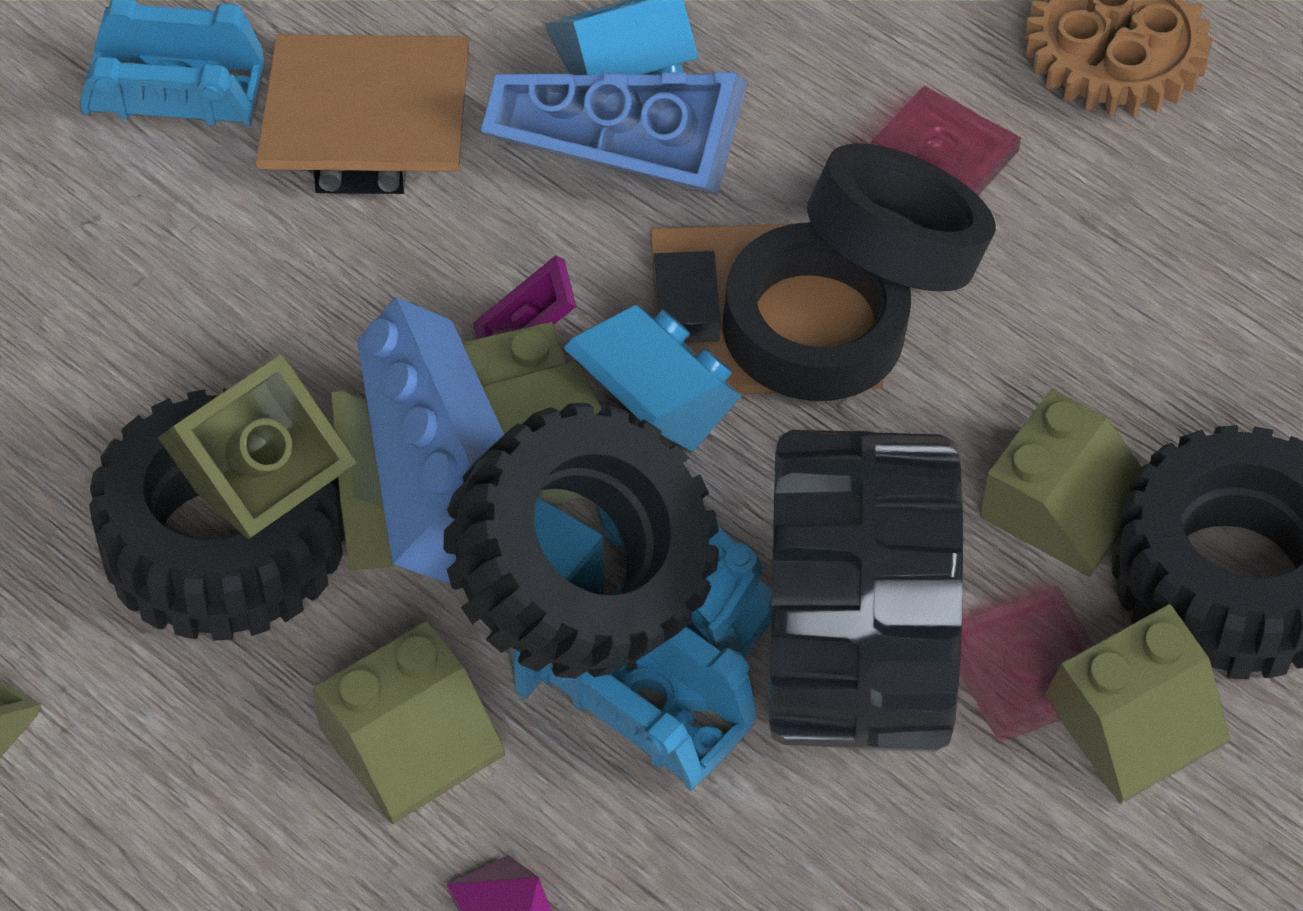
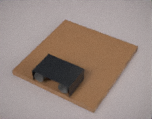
(364, 109)
(691, 286)

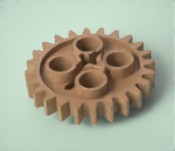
(1141, 64)

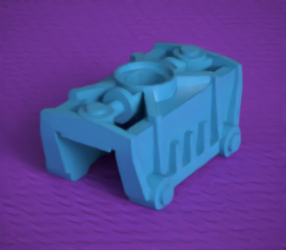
(177, 63)
(737, 604)
(690, 678)

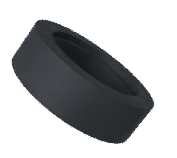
(928, 257)
(794, 367)

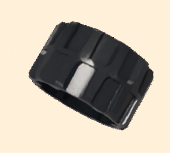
(866, 590)

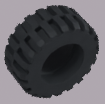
(1211, 483)
(643, 493)
(194, 581)

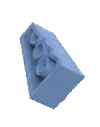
(643, 125)
(425, 427)

